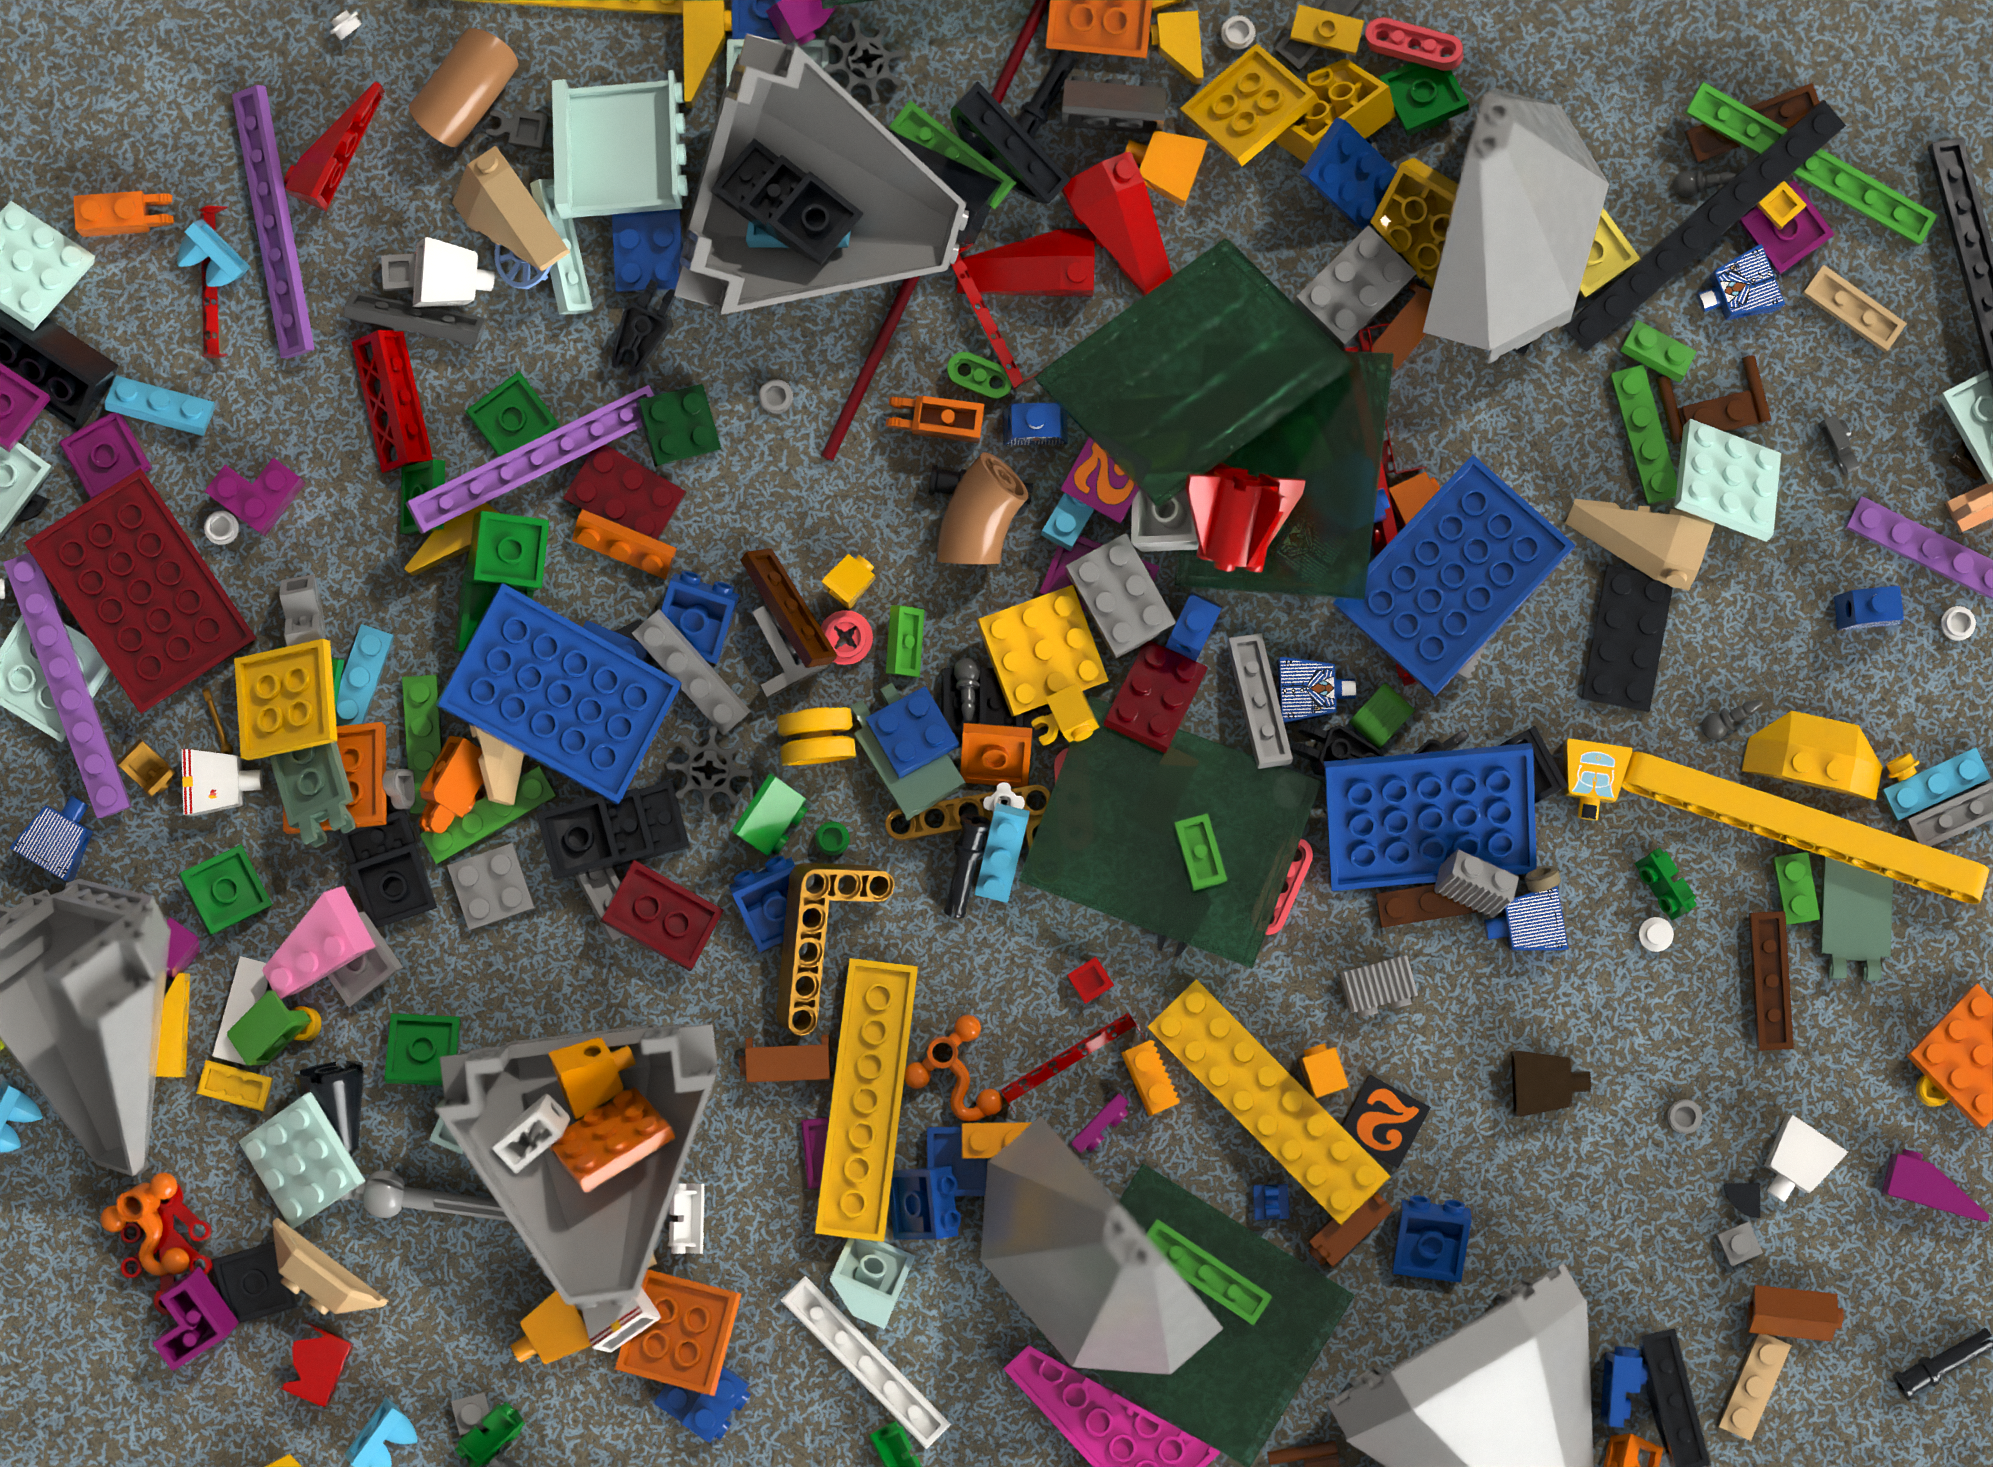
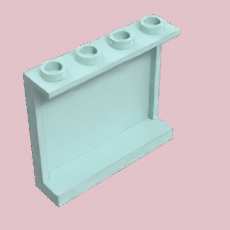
(618, 148)

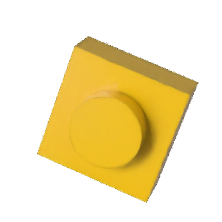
(1781, 205)

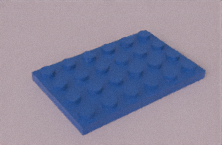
(1455, 575)
(559, 693)
(1409, 812)

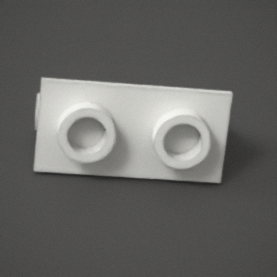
(687, 1233)

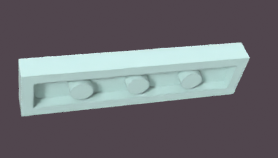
(568, 272)

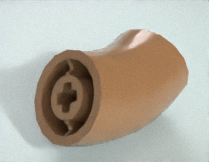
(464, 86)
(980, 513)

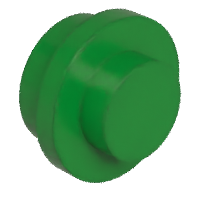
(832, 838)

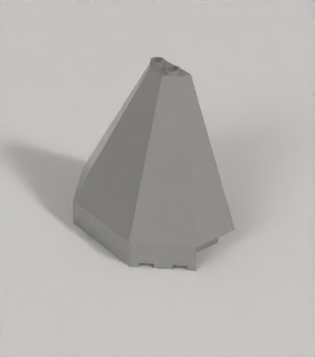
(821, 129)
(1517, 227)
(87, 1010)
(598, 1239)
(1084, 1263)
(1487, 1394)

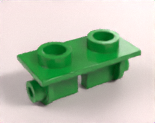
(1673, 898)
(502, 1425)
(893, 1446)

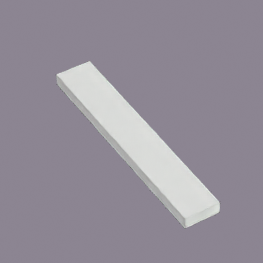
(865, 1362)

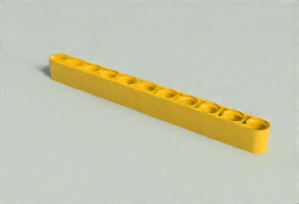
(1805, 828)

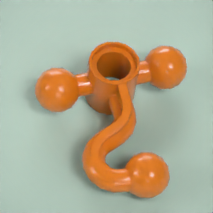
(919, 1073)
(127, 1209)

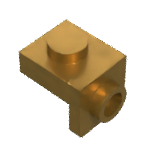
(146, 768)

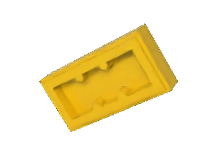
(1326, 29)
(235, 1085)

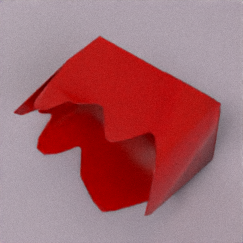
(318, 1366)

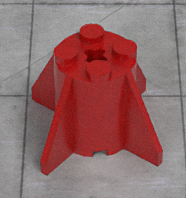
(1239, 514)

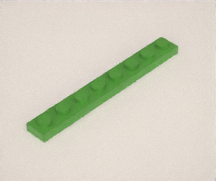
(1820, 170)

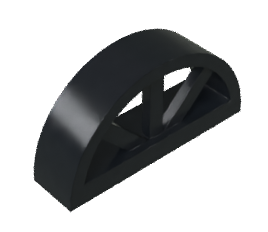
(1004, 143)
(1672, 1400)

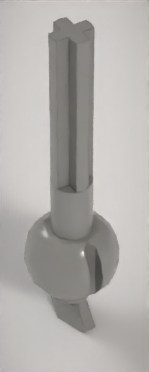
(386, 1193)

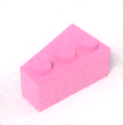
(319, 944)

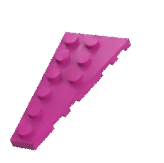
(1101, 1422)

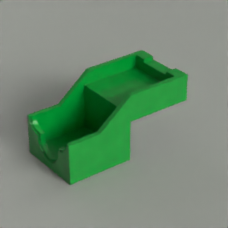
(501, 551)

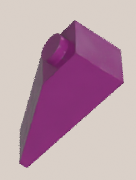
(798, 19)
(1926, 1185)

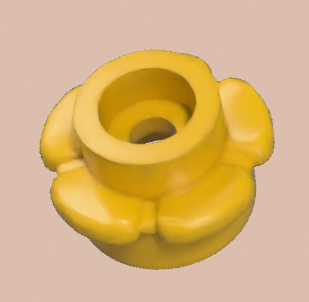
(1902, 767)

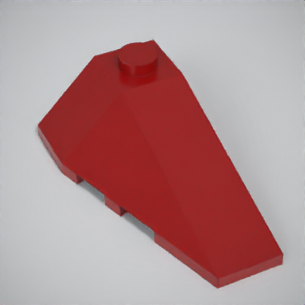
(326, 161)
(1118, 211)
(1037, 266)

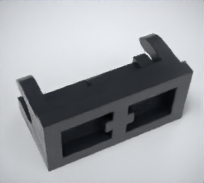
(1546, 773)

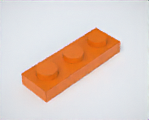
(624, 544)

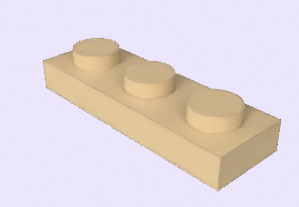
(1854, 308)
(1754, 1385)

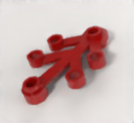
(169, 1239)

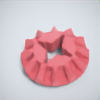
(862, 637)

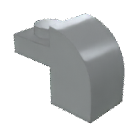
(302, 610)

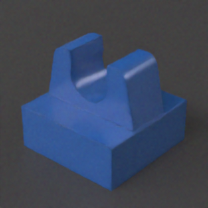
(1271, 1201)

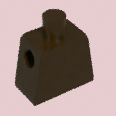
(1544, 1082)

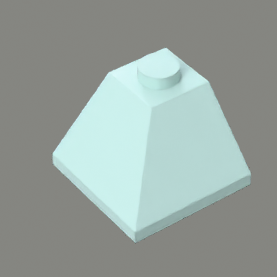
(871, 1278)

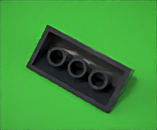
(970, 185)
(59, 365)

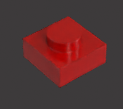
(1090, 980)

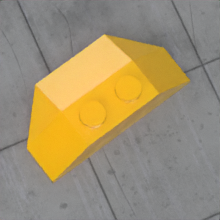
(1815, 754)

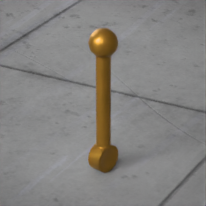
(226, 747)

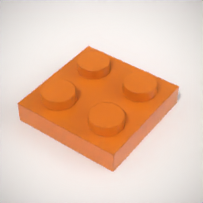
(995, 754)

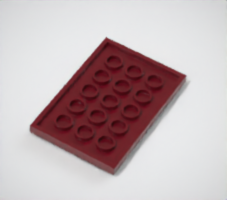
(140, 591)

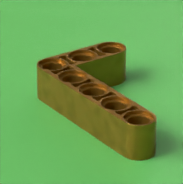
(951, 808)
(814, 932)

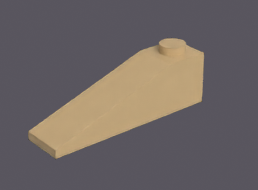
(501, 207)
(1656, 543)
(499, 767)

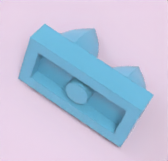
(202, 242)
(17, 1108)
(385, 1424)

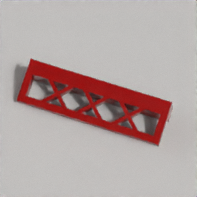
(397, 397)

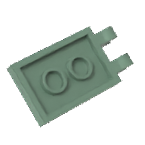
(917, 789)
(314, 790)
(1855, 918)

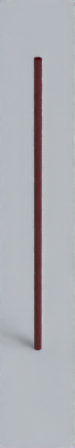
(908, 284)

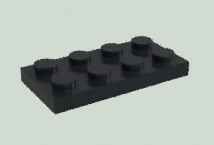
(1627, 639)

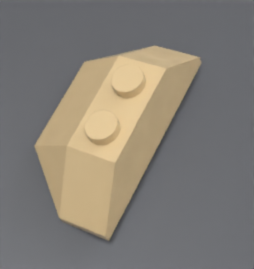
(319, 1275)

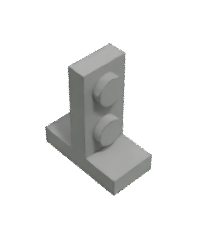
(785, 654)

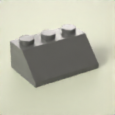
(1113, 105)

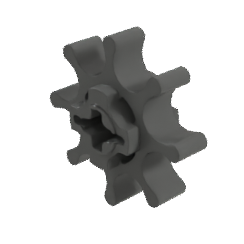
(868, 50)
(711, 752)

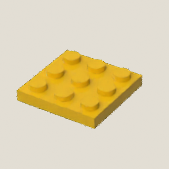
(1249, 104)
(1041, 649)
(285, 699)

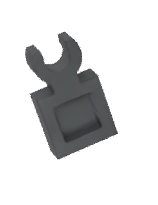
(525, 128)
(1836, 436)

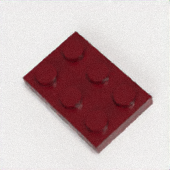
(624, 492)
(1155, 696)
(661, 915)

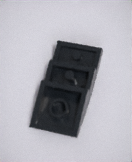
(787, 202)
(989, 705)
(606, 835)
(389, 869)

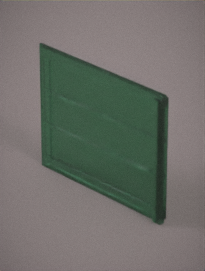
(1193, 371)
(1337, 449)
(1116, 846)
(1246, 1373)

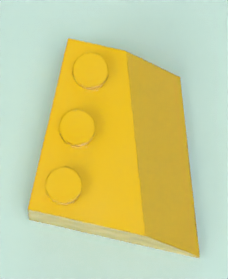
(1343, 93)
(1417, 216)

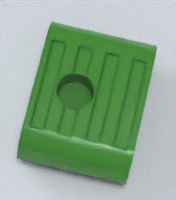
(1381, 715)

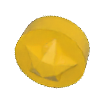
(313, 1028)
(1929, 1093)

